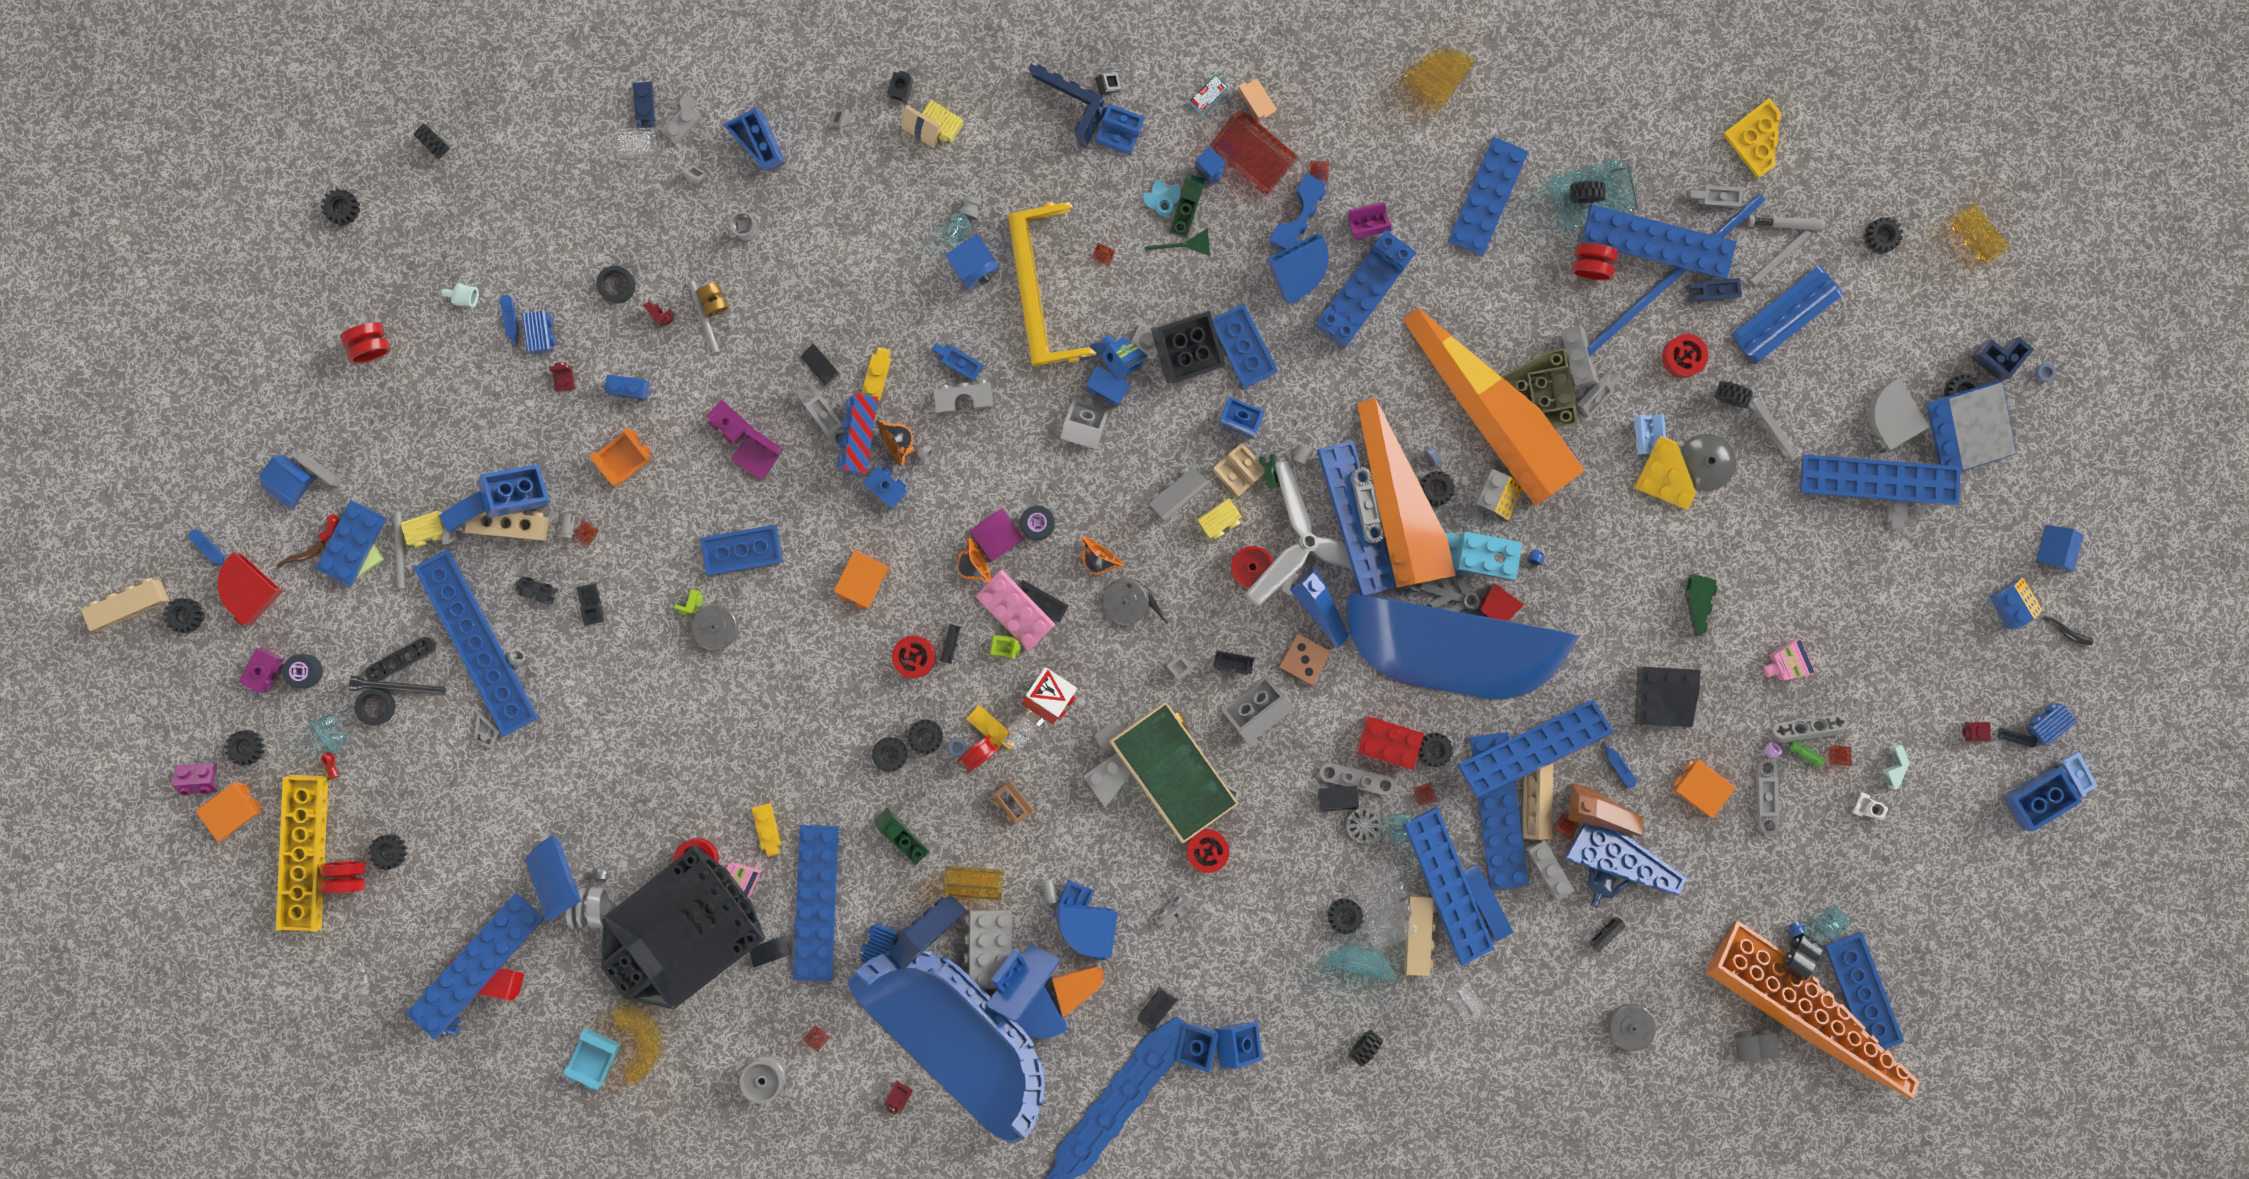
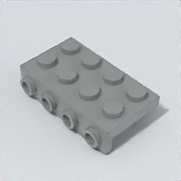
(987, 943)

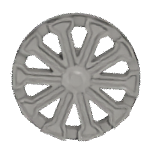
(1363, 825)

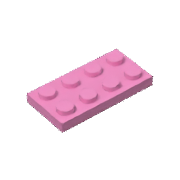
(1015, 610)

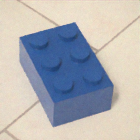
(513, 490)
(2042, 799)

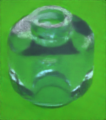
(957, 228)

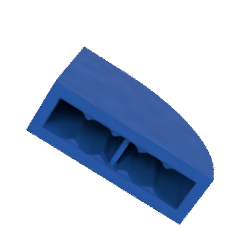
(1300, 267)
(1087, 928)
(1043, 1017)

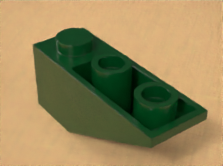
(1187, 205)
(1699, 597)
(901, 836)

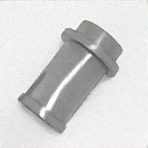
(567, 526)
(1049, 891)

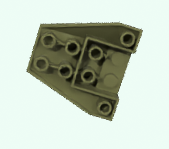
(1548, 385)

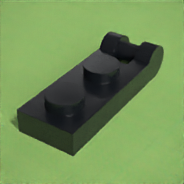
(1048, 604)

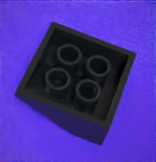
(1188, 347)
(1666, 696)

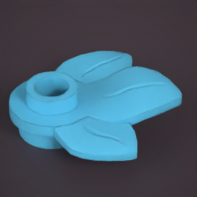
(1162, 195)

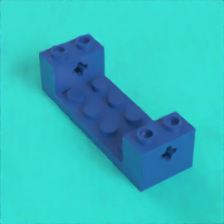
(1365, 289)

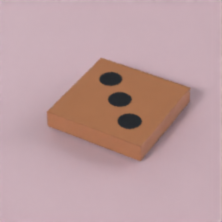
(1305, 659)

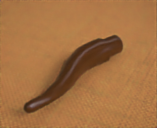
(310, 553)

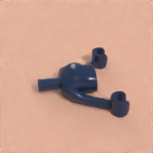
(1603, 886)

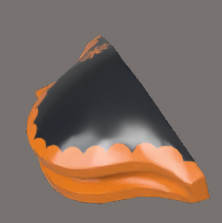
(897, 439)
(1098, 558)
(972, 563)

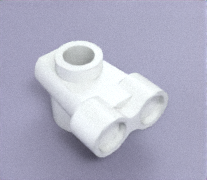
(1865, 804)

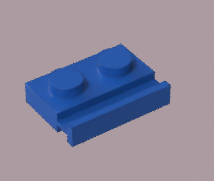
(1075, 894)

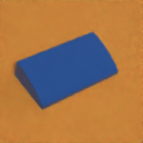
(552, 878)

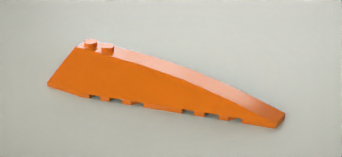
(1411, 529)

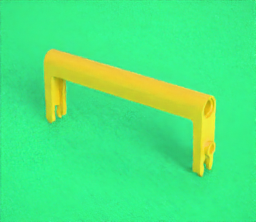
(1029, 286)

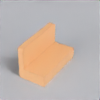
(1256, 99)

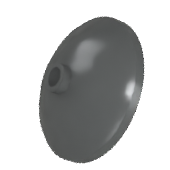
(1696, 456)

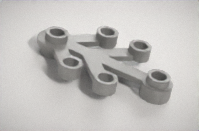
(1449, 594)

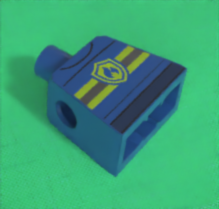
(1122, 356)

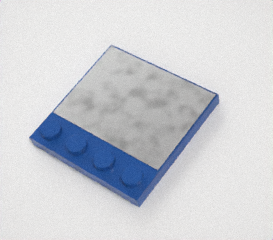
(1972, 427)

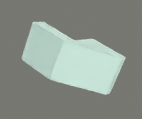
(1895, 774)

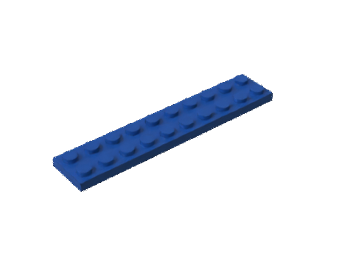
(476, 642)

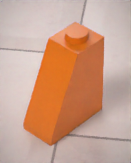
(1077, 986)

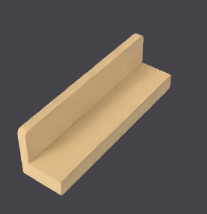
(1538, 804)

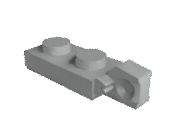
(1717, 196)
(1599, 393)

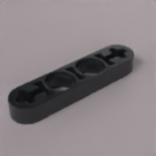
(401, 660)

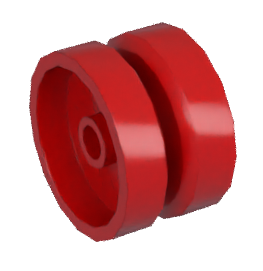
(1594, 261)
(365, 342)
(1244, 558)
(342, 876)

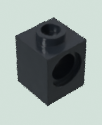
(900, 94)

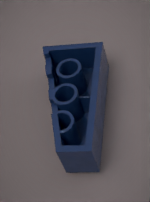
(926, 930)

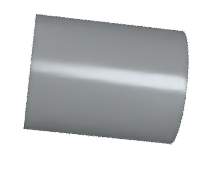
(1302, 454)

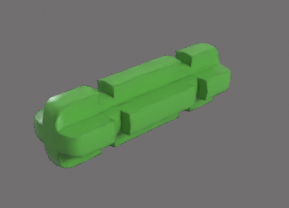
(1806, 753)

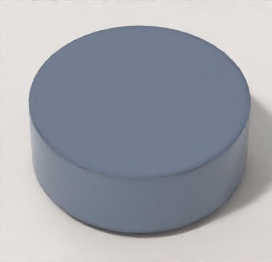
(2045, 372)
(1432, 456)
(957, 747)

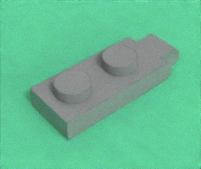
(315, 468)
(1897, 514)

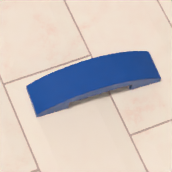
(462, 512)
(1488, 904)

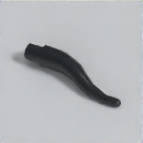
(1153, 604)
(2073, 636)

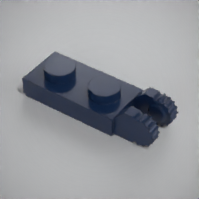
(644, 104)
(1716, 290)

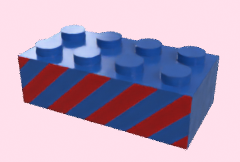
(857, 434)

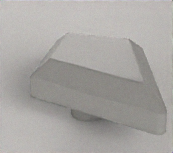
(453, 535)
(485, 732)

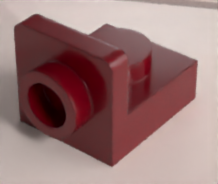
(655, 311)
(562, 376)
(1976, 731)
(897, 1098)

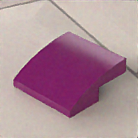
(996, 535)

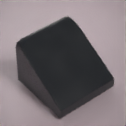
(1108, 83)

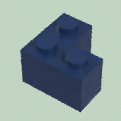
(2002, 361)

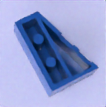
(757, 138)

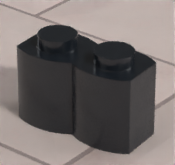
(1802, 956)

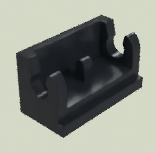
(1338, 798)
(1156, 1008)

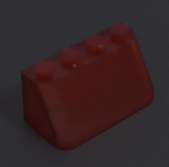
(1254, 151)

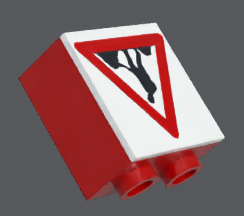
(1050, 696)

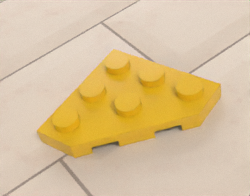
(1757, 137)
(1667, 475)

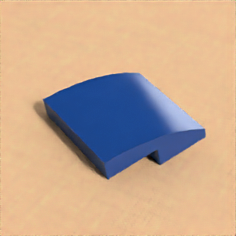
(1119, 129)

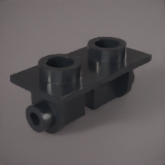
(528, 586)
(1226, 661)

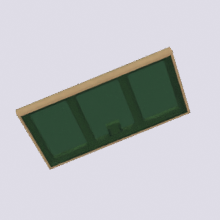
(1173, 772)

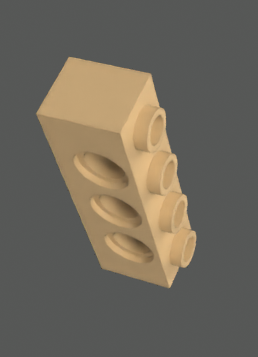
(537, 530)

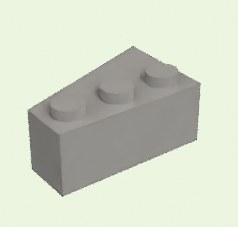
(1107, 778)

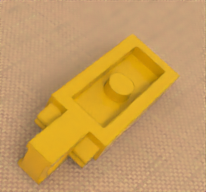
(988, 725)

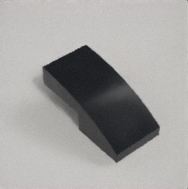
(590, 604)

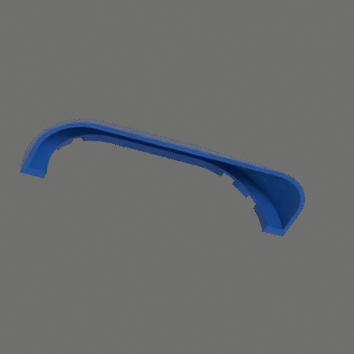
(1454, 648)
(956, 1038)

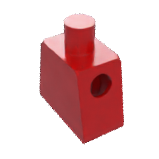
(1499, 604)

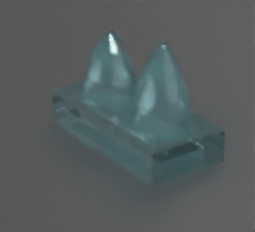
(322, 728)

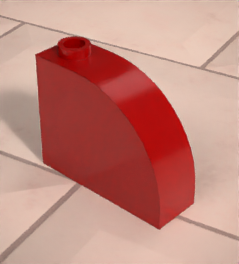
(245, 589)

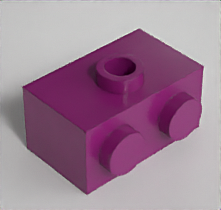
(728, 421)
(261, 670)

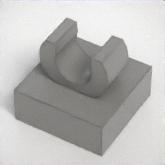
(1179, 667)

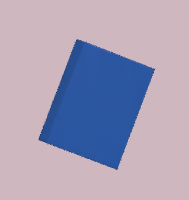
(1241, 417)
(2060, 547)
(1197, 1046)

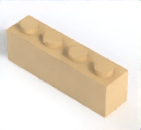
(124, 605)
(1420, 946)

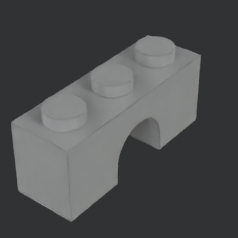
(1579, 360)
(947, 397)
(1550, 869)

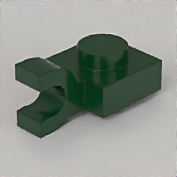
(1270, 476)

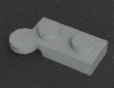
(682, 121)

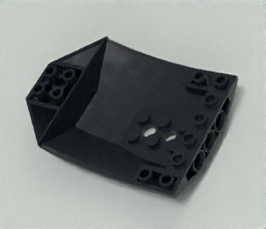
(656, 947)

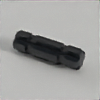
(2017, 737)

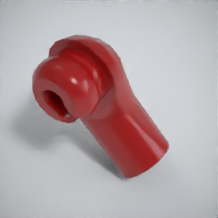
(332, 522)
(328, 761)

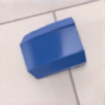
(285, 480)

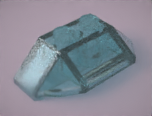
(1361, 961)

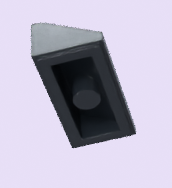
(819, 364)
(1607, 934)
(770, 951)

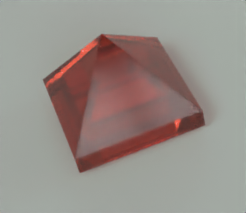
(1319, 169)
(1103, 254)
(586, 533)
(1425, 794)
(816, 1038)

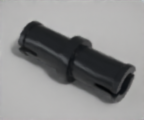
(950, 643)

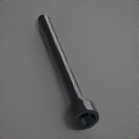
(357, 683)

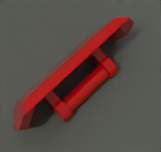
(503, 985)

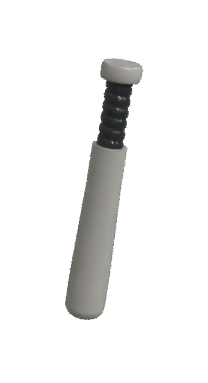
(1793, 223)

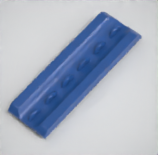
(1787, 314)

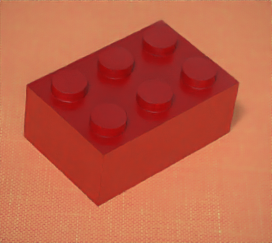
(1389, 742)

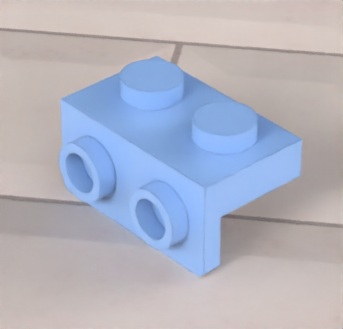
(1647, 432)
(2078, 773)

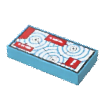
(1208, 94)

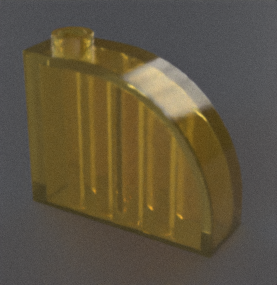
(1438, 75)

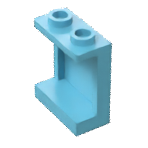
(592, 1059)

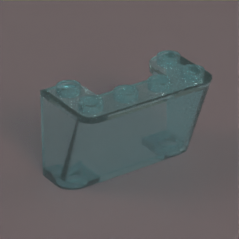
(1618, 191)

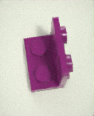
(757, 453)

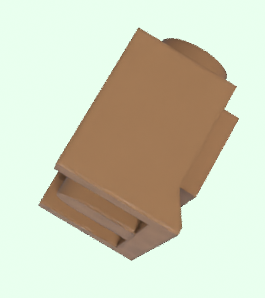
(1018, 797)

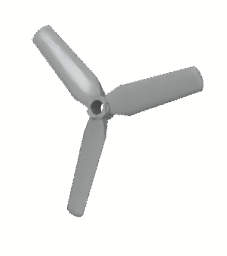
(1293, 558)

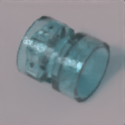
(1398, 832)
(1833, 923)

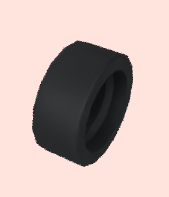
(605, 273)
(360, 710)

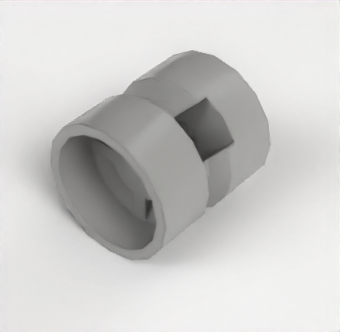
(744, 226)

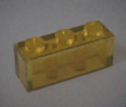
(1979, 233)
(973, 882)

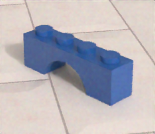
(1309, 193)

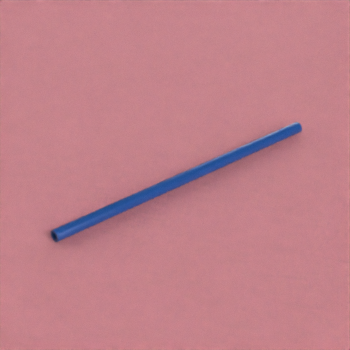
(1669, 279)

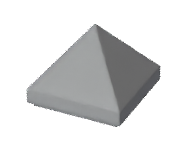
(840, 118)
(694, 174)

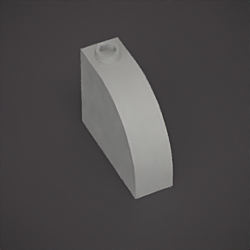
(1894, 416)

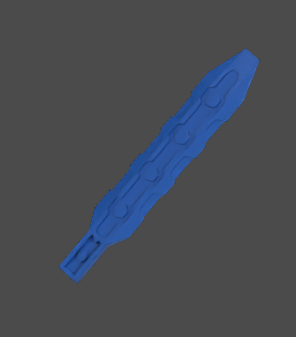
(1119, 1100)

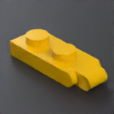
(877, 373)
(767, 829)

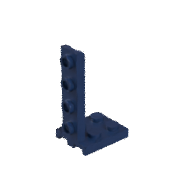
(1093, 111)

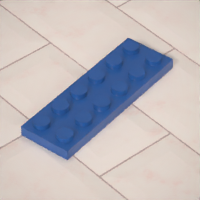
(1488, 196)
(1863, 988)

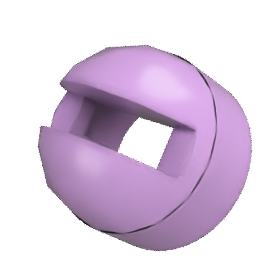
(1772, 750)

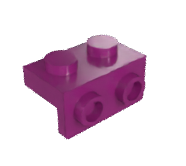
(1368, 220)
(195, 778)

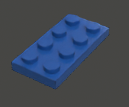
(1244, 346)
(351, 543)
(741, 550)

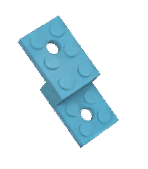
(1476, 552)

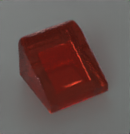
(1840, 755)
(1565, 826)

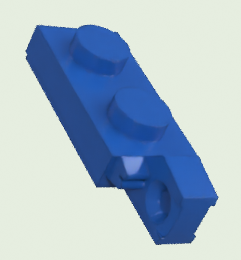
(958, 361)

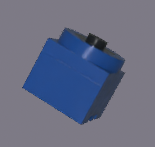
(973, 262)

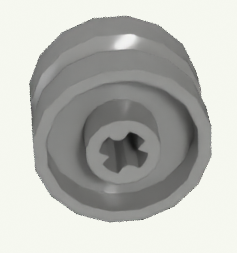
(767, 1090)

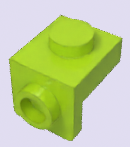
(695, 600)
(1004, 646)

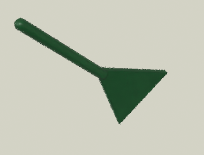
(1198, 243)

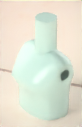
(462, 295)

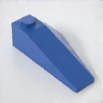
(1317, 600)

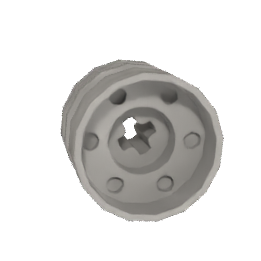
(590, 909)

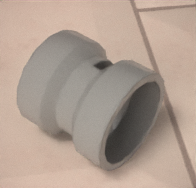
(970, 206)

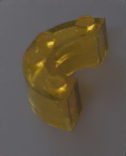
(648, 1037)

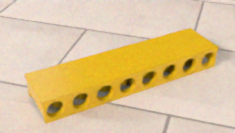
(301, 852)

